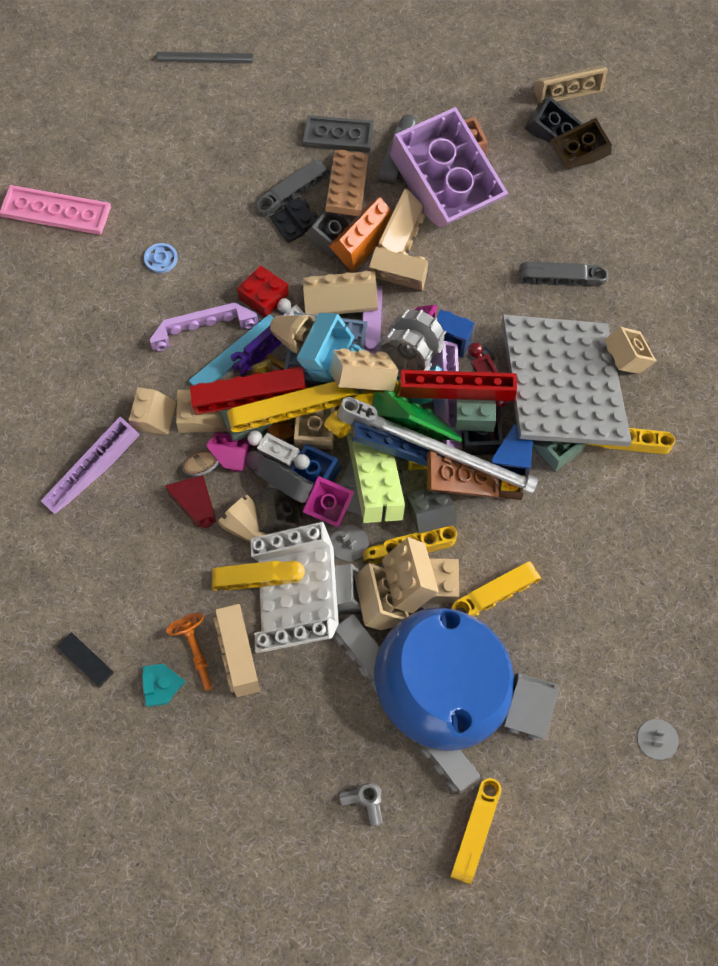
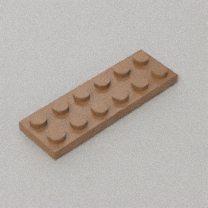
(347, 183)

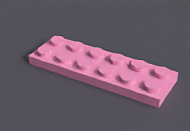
(55, 210)

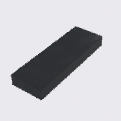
(85, 659)

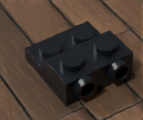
(294, 219)

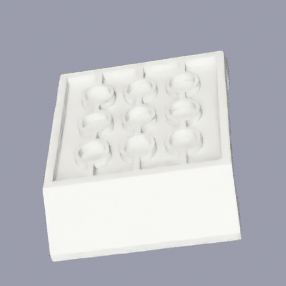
(299, 610)

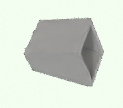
(346, 589)
(531, 706)

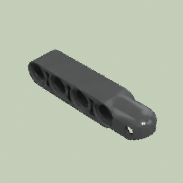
(389, 170)
(293, 186)
(561, 273)
(279, 475)

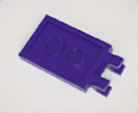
(255, 351)

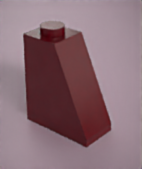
(193, 500)

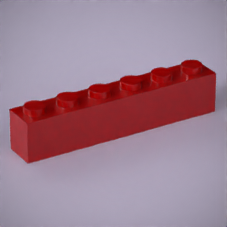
(458, 385)
(245, 390)

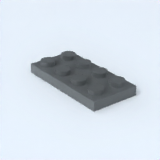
(338, 133)

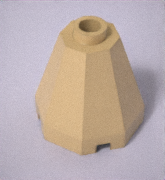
(292, 330)
(242, 520)

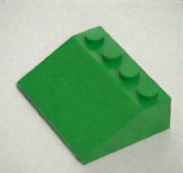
(412, 416)

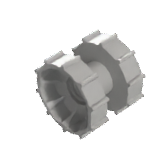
(413, 341)

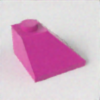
(228, 452)
(328, 501)

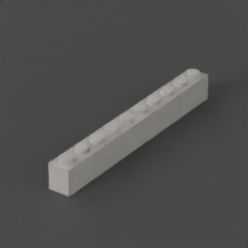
(364, 650)

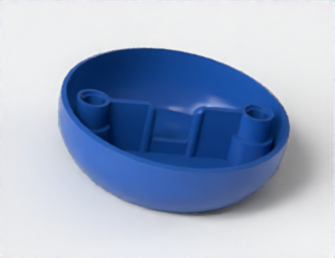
(444, 679)

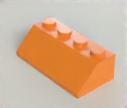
(362, 234)

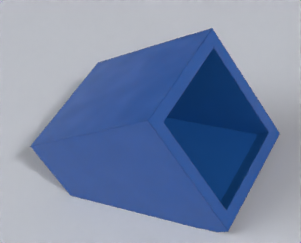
(514, 453)

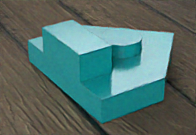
(160, 684)

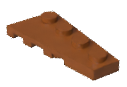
(456, 478)

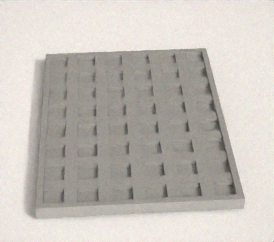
(565, 381)

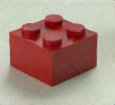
(262, 291)

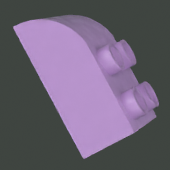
(446, 168)

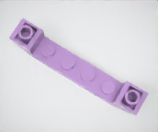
(208, 317)

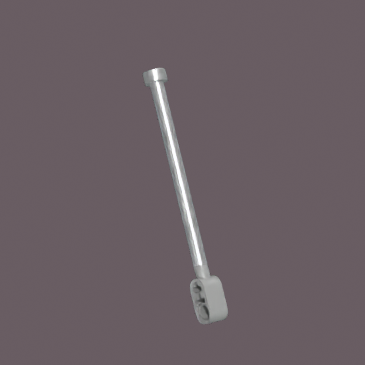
(367, 415)

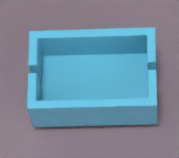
(325, 336)

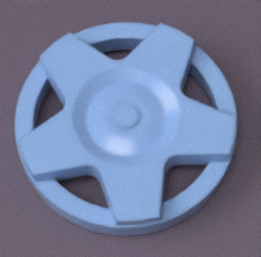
(160, 258)

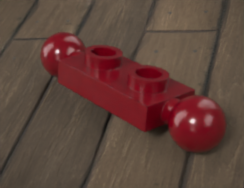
(483, 364)

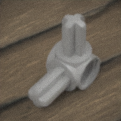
(359, 795)

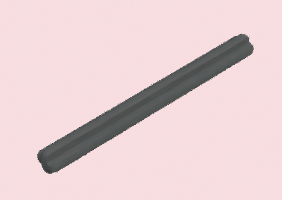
(205, 57)

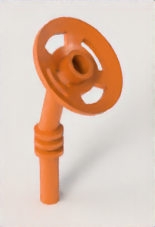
(187, 628)

